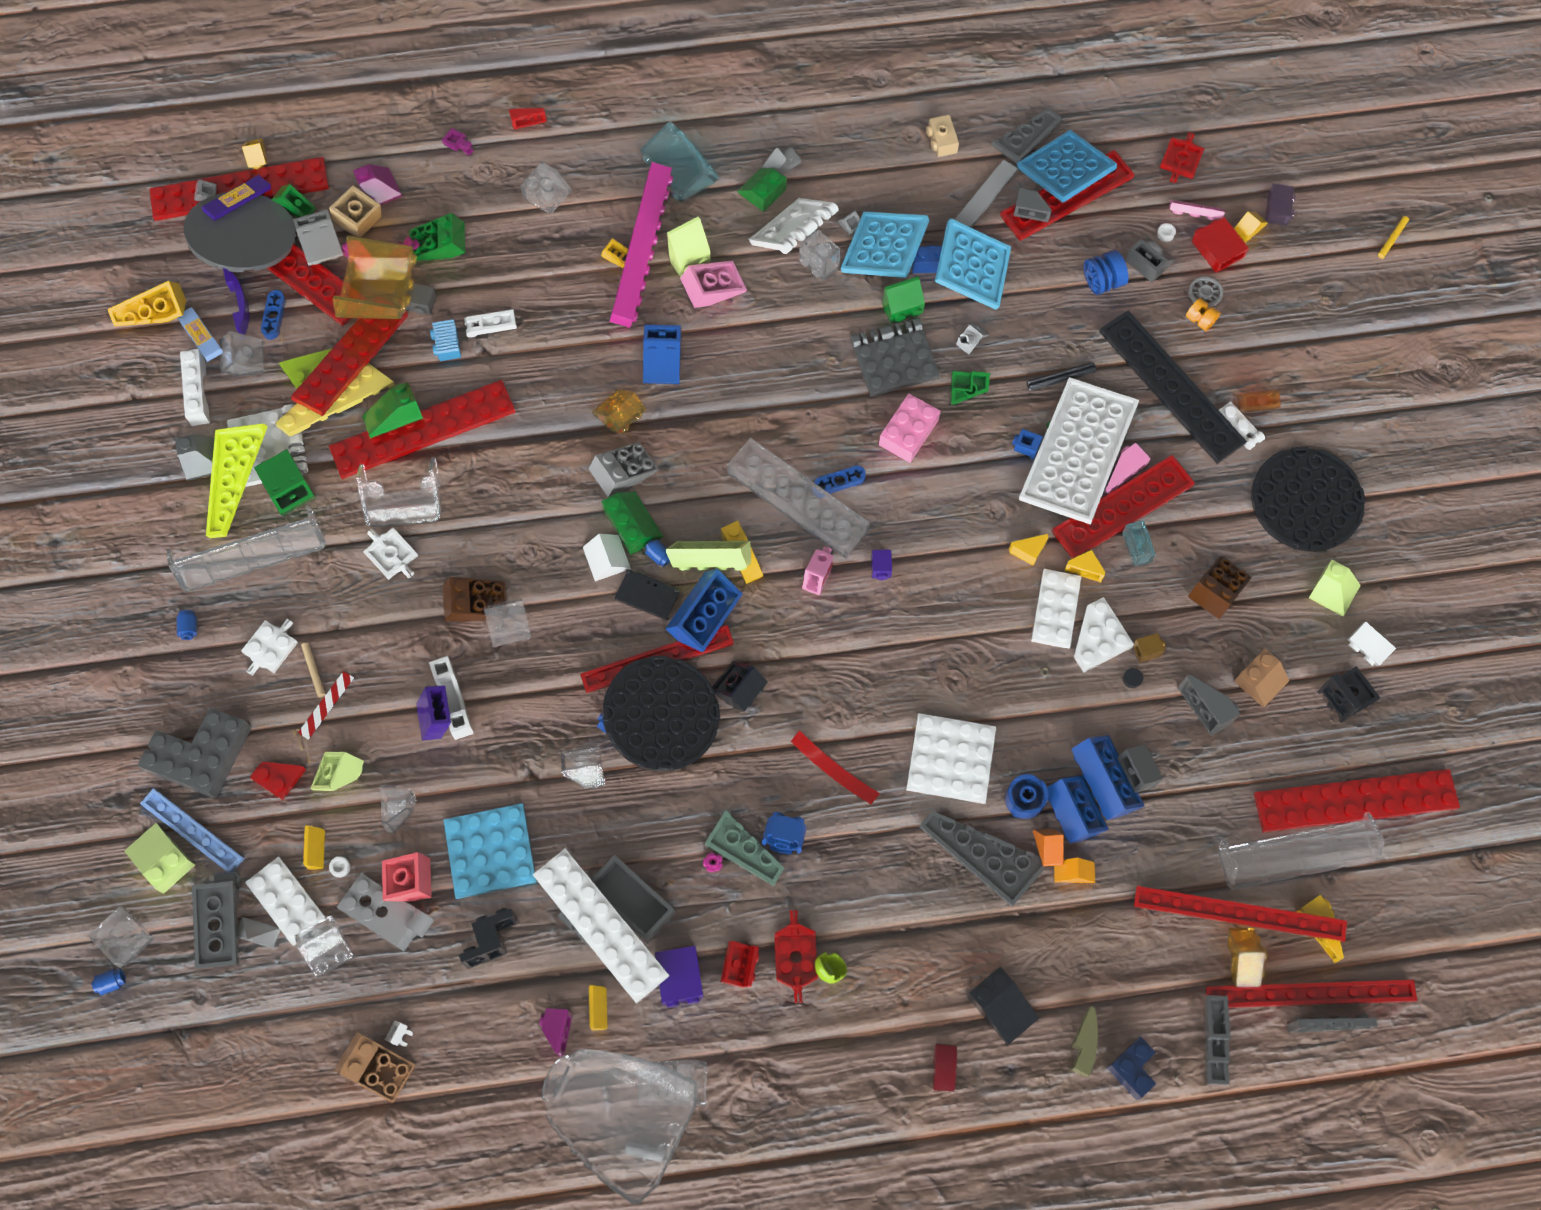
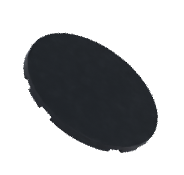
(1308, 499)
(660, 713)

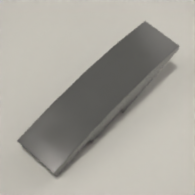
(1217, 1040)

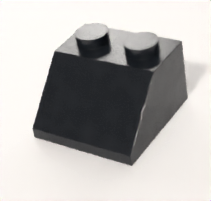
(739, 685)

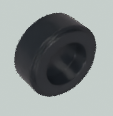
(1133, 678)

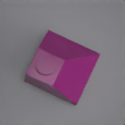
(377, 183)
(556, 1028)

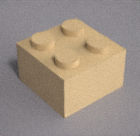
(355, 212)

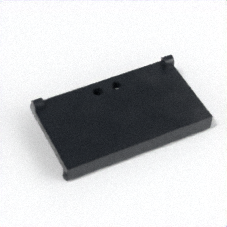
(650, 597)

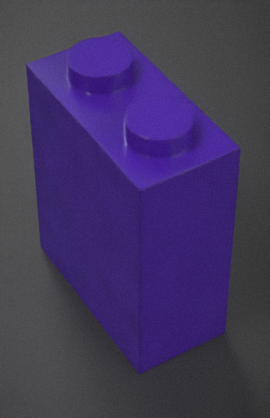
(433, 712)
(683, 979)

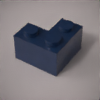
(1129, 1071)

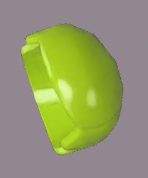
(830, 967)

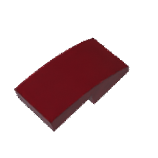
(945, 1067)

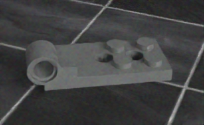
(216, 902)

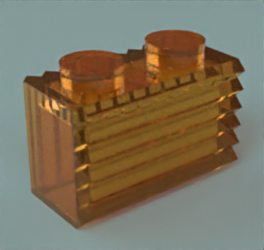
(1259, 401)

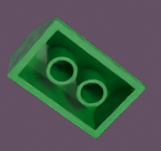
(631, 520)

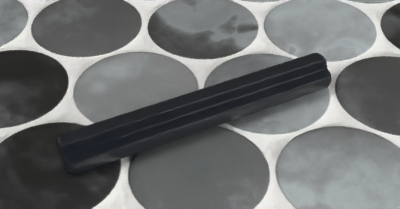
(1061, 376)

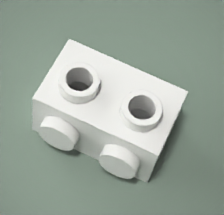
(1371, 644)

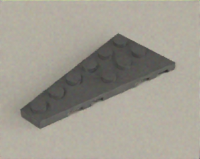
(993, 861)

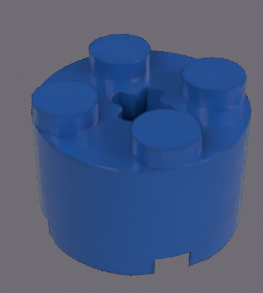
(1021, 806)
(784, 833)

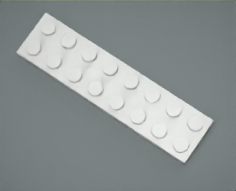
(601, 926)

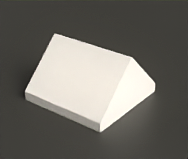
(606, 556)

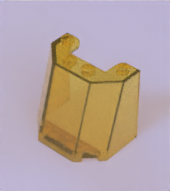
(376, 280)

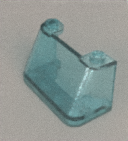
(689, 167)

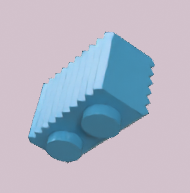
(446, 340)

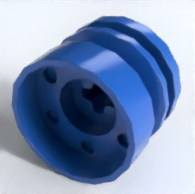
(1106, 272)

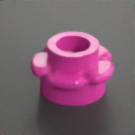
(712, 857)

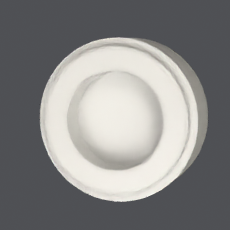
(1166, 232)
(339, 866)

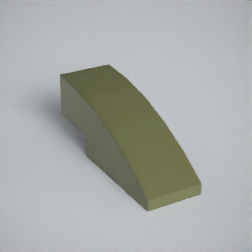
(1086, 1044)

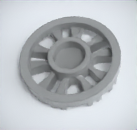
(1206, 291)

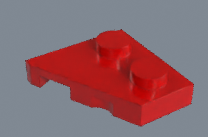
(277, 777)

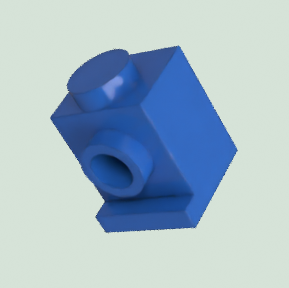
(1027, 443)

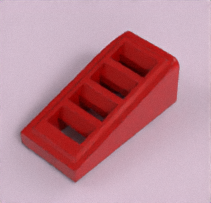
(526, 117)

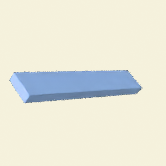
(192, 831)

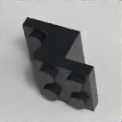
(488, 938)

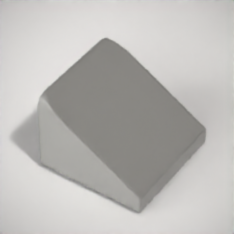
(204, 190)
(850, 222)

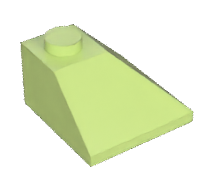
(1335, 588)
(336, 771)

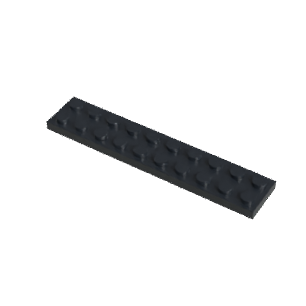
(1173, 387)

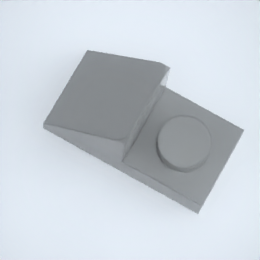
(782, 160)

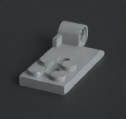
(399, 924)

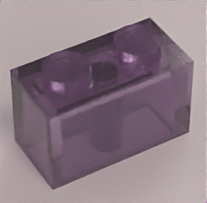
(1280, 204)

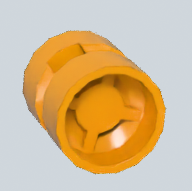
(1209, 315)

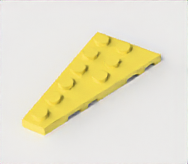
(368, 382)

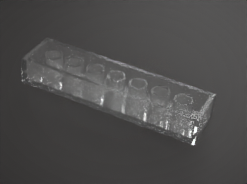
(798, 498)

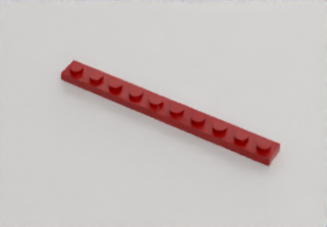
(1240, 913)
(1317, 993)

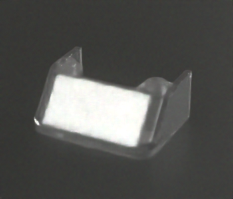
(401, 507)

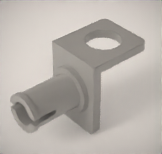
(971, 338)

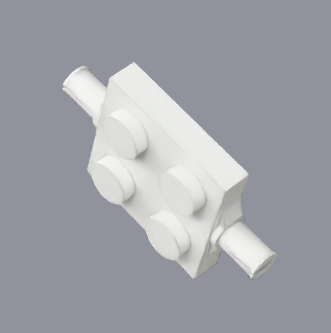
(390, 553)
(269, 646)

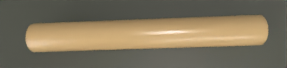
(313, 669)

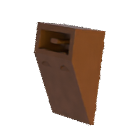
(1219, 587)
(467, 597)

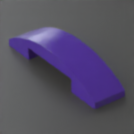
(241, 318)

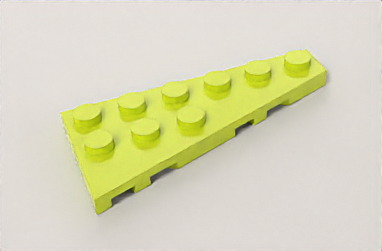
(231, 466)

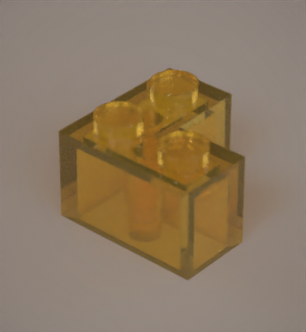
(1246, 957)

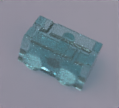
(1139, 543)

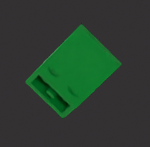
(439, 238)
(284, 482)

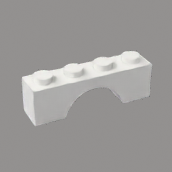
(195, 403)
(445, 675)

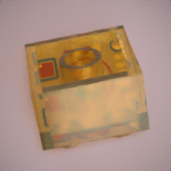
(619, 410)

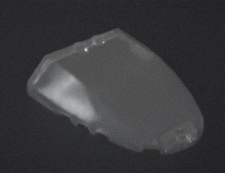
(619, 1116)

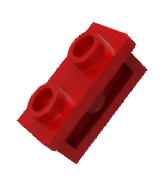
(740, 964)

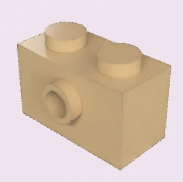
(943, 136)

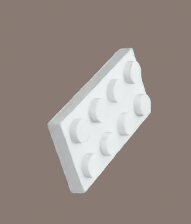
(1056, 608)
(284, 899)

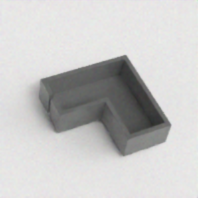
(198, 764)
(632, 899)

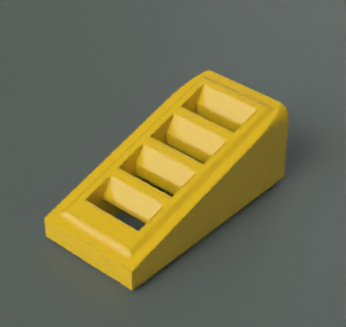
(608, 255)

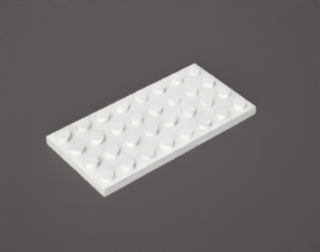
(1079, 450)

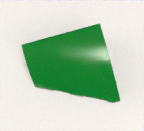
(968, 385)

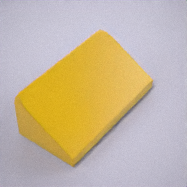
(314, 847)
(598, 1008)

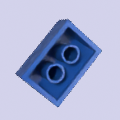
(1076, 809)

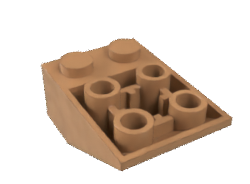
(374, 1067)

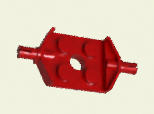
(795, 939)

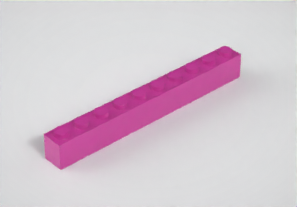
(640, 246)

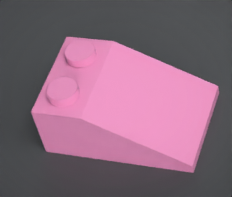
(712, 283)

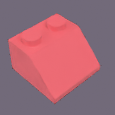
(407, 878)

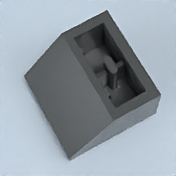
(1149, 259)

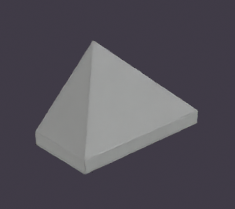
(258, 932)

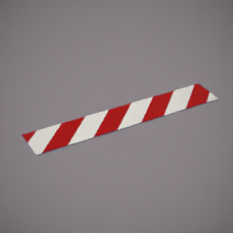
(325, 705)

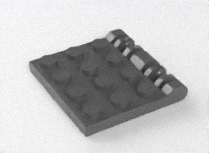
(894, 360)

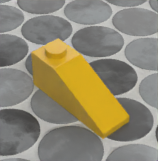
(734, 532)
(1321, 907)

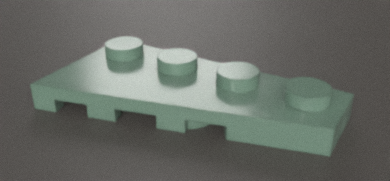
(740, 847)

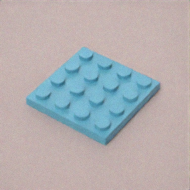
(885, 244)
(973, 264)
(489, 851)

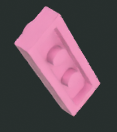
(1196, 209)

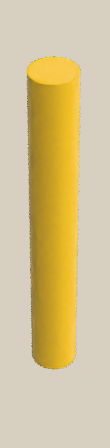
(1393, 237)

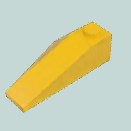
(153, 306)

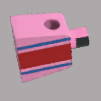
(818, 570)

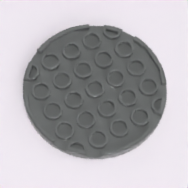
(245, 238)

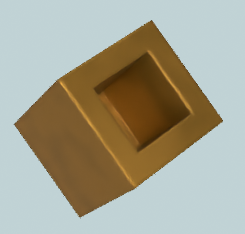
(1149, 647)

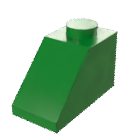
(293, 201)

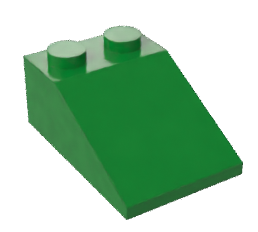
(392, 411)

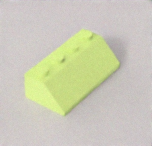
(710, 554)

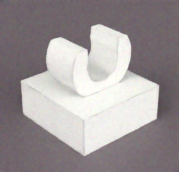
(396, 1033)

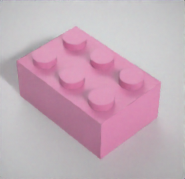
(909, 427)

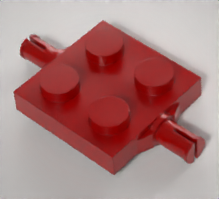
(1182, 157)

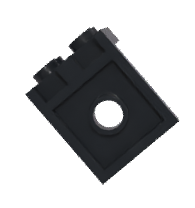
(1342, 698)

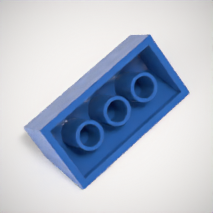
(704, 610)
(1106, 777)

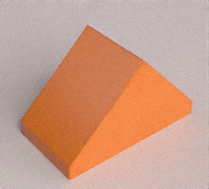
(1049, 846)

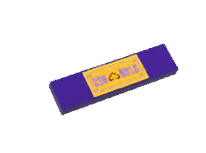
(236, 197)

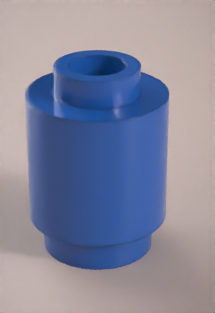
(657, 552)
(186, 624)
(108, 981)

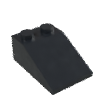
(1003, 1005)

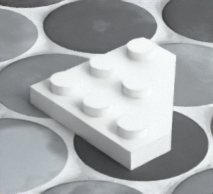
(1100, 636)

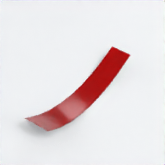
(832, 769)

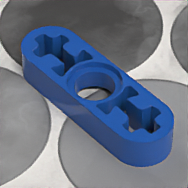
(270, 307)
(842, 473)

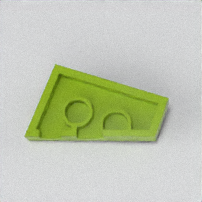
(301, 367)

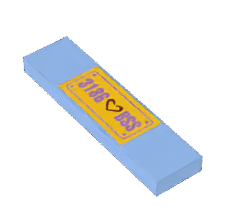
(200, 334)

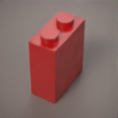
(1219, 244)

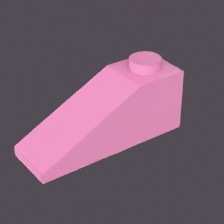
(1130, 463)

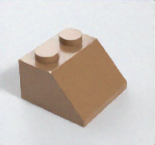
(1263, 678)

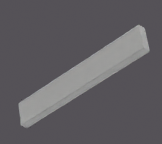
(986, 194)

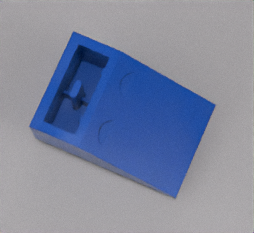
(662, 354)

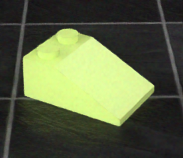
(688, 246)
(159, 858)

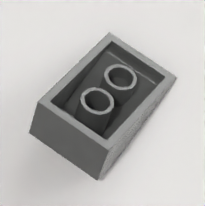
(1211, 706)

